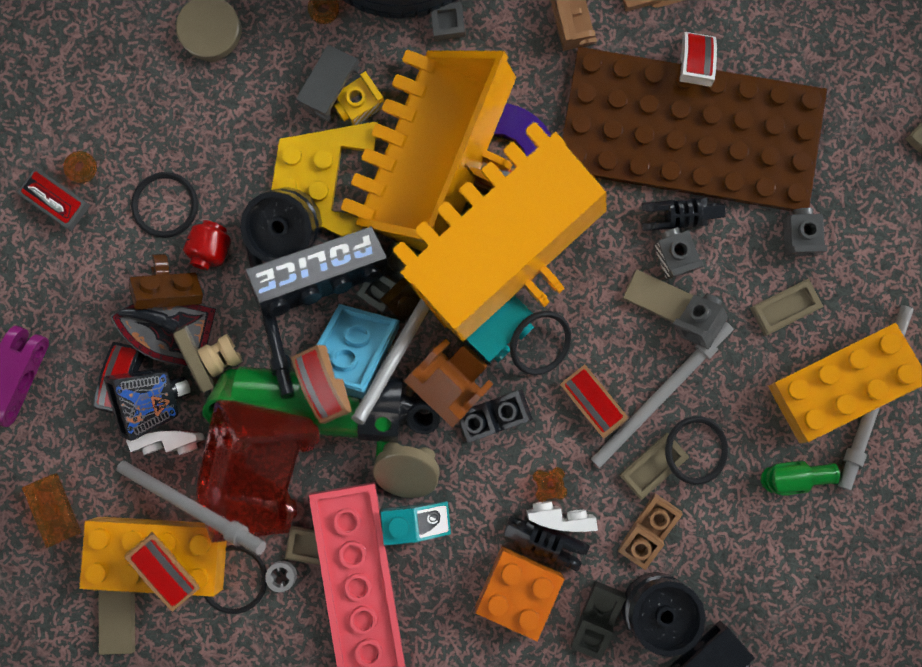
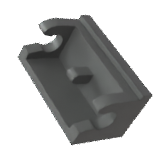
(327, 82)

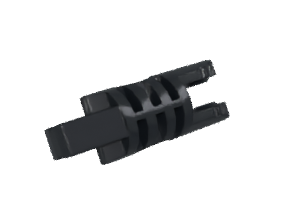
(683, 213)
(546, 542)

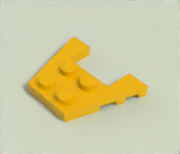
(312, 165)

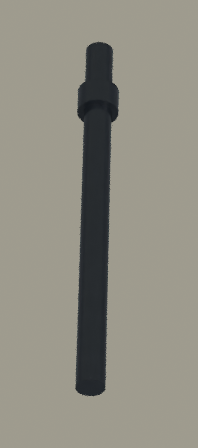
(279, 363)

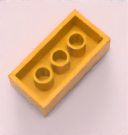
(848, 384)
(110, 538)

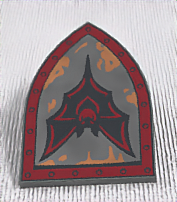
(160, 343)

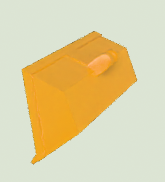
(435, 143)
(504, 235)

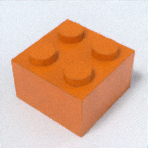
(519, 593)

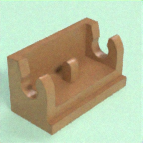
(573, 23)

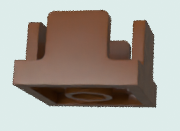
(449, 382)

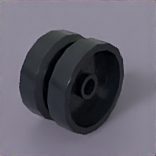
(261, 226)
(679, 626)

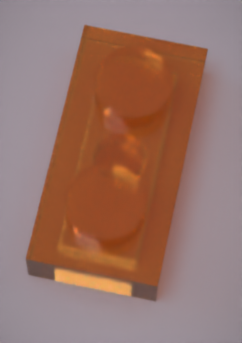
(51, 510)

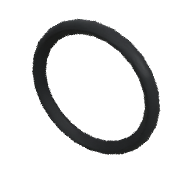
(169, 175)
(513, 345)
(724, 450)
(259, 596)

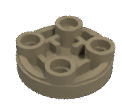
(208, 29)
(406, 470)

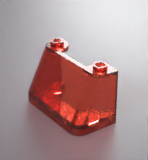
(251, 465)

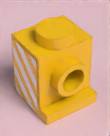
(369, 104)

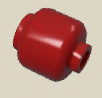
(207, 245)

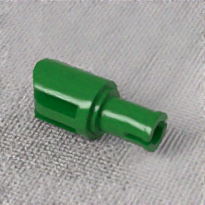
(797, 477)

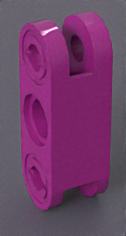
(18, 368)

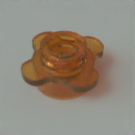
(556, 491)

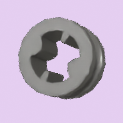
(270, 577)

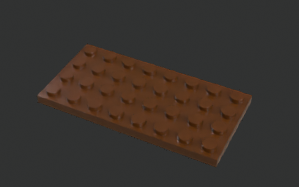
(727, 141)

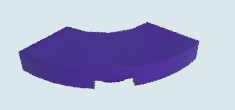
(513, 126)

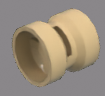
(213, 359)

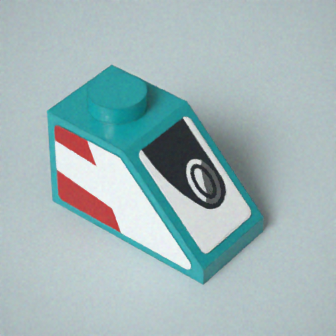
(415, 522)

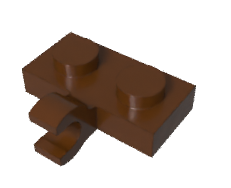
(164, 288)

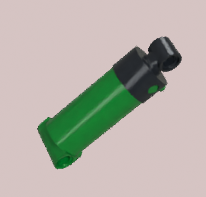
(383, 424)

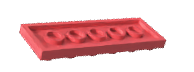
(356, 577)

